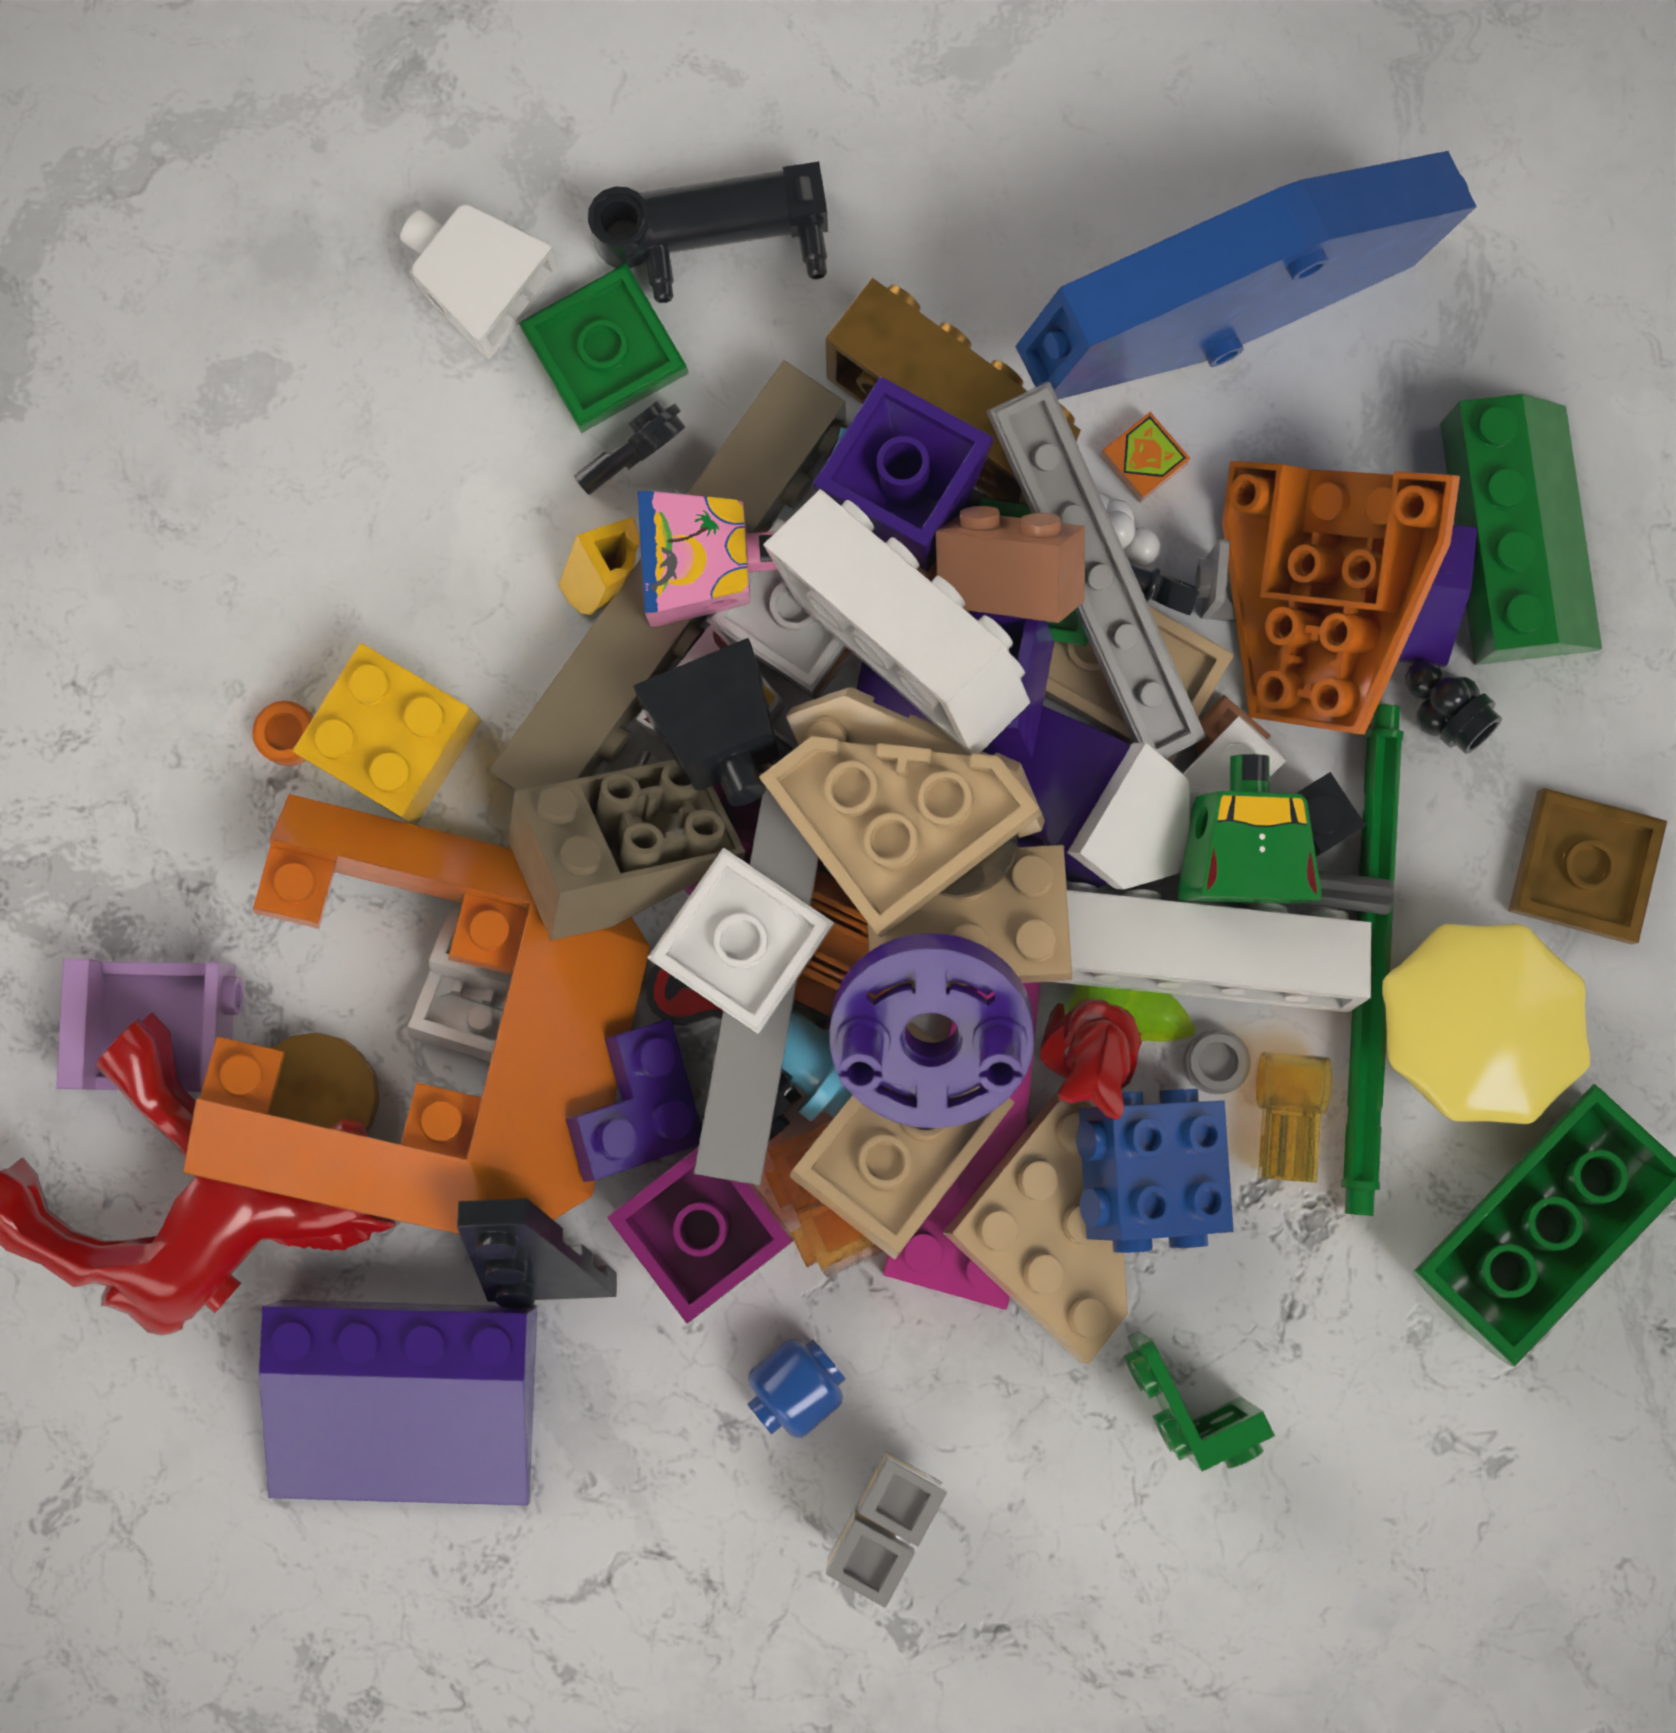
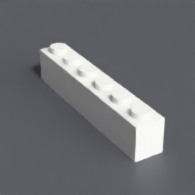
(1218, 950)

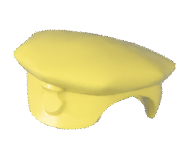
(1486, 1023)

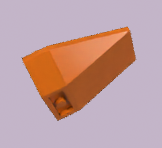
(1329, 583)

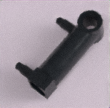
(712, 216)

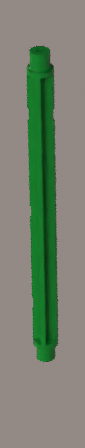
(1369, 1018)

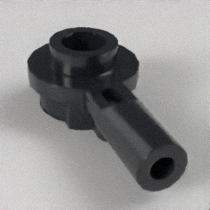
(652, 430)

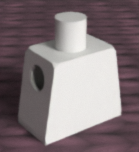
(478, 272)

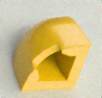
(599, 565)

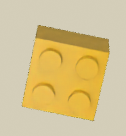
(387, 734)

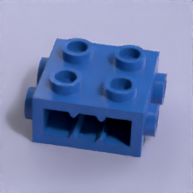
(1156, 1172)

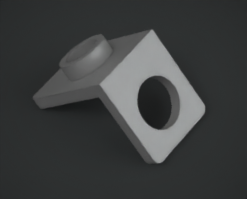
(1212, 581)

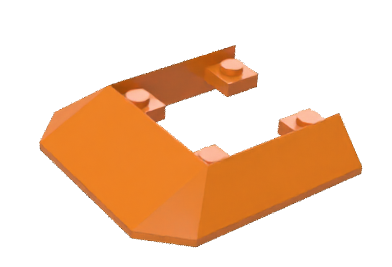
(454, 1145)

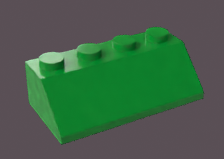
(1531, 547)

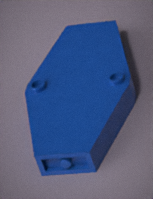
(1244, 274)

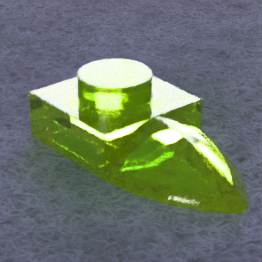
(1157, 1015)

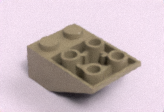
(615, 844)

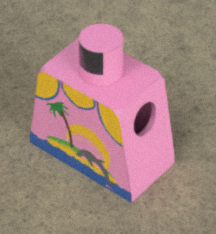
(696, 555)

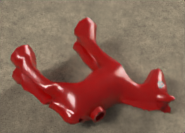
(209, 1224)

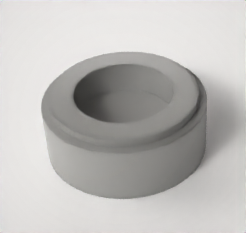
(1217, 1062)

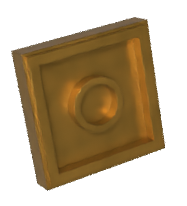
(1587, 866)

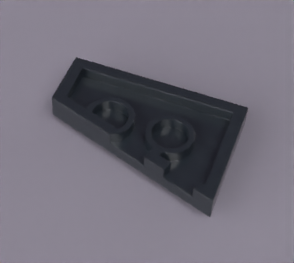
(524, 1256)

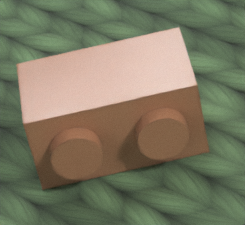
(1013, 564)

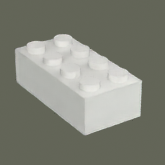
(900, 621)

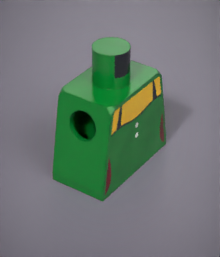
(1250, 842)

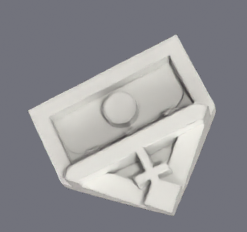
(1138, 822)

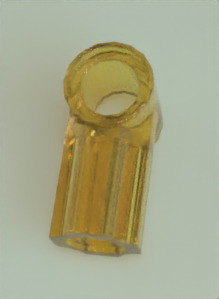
(1292, 1097)

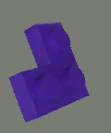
(655, 1107)

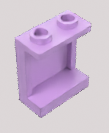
(107, 997)

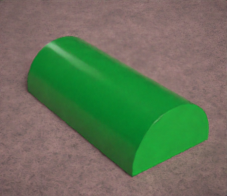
(1550, 1227)

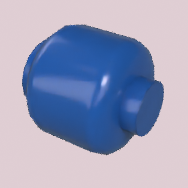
(795, 1388)

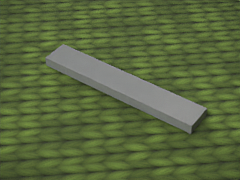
(1114, 608)
(746, 1062)

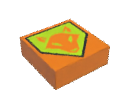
(1145, 456)

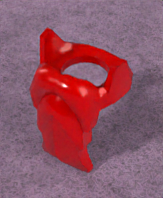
(1100, 1053)

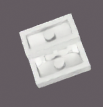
(459, 1001)

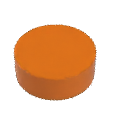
(279, 730)

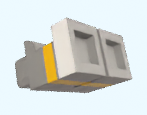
(887, 1518)

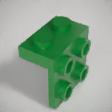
(1224, 1434)

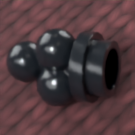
(1453, 707)

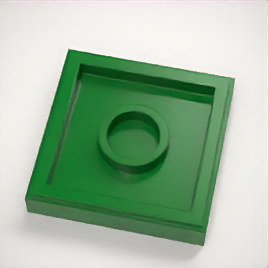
(603, 347)

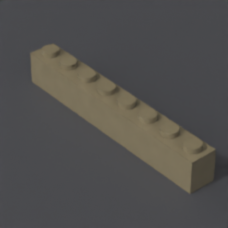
(593, 695)

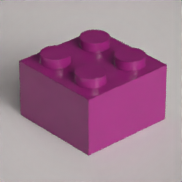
(699, 1234)

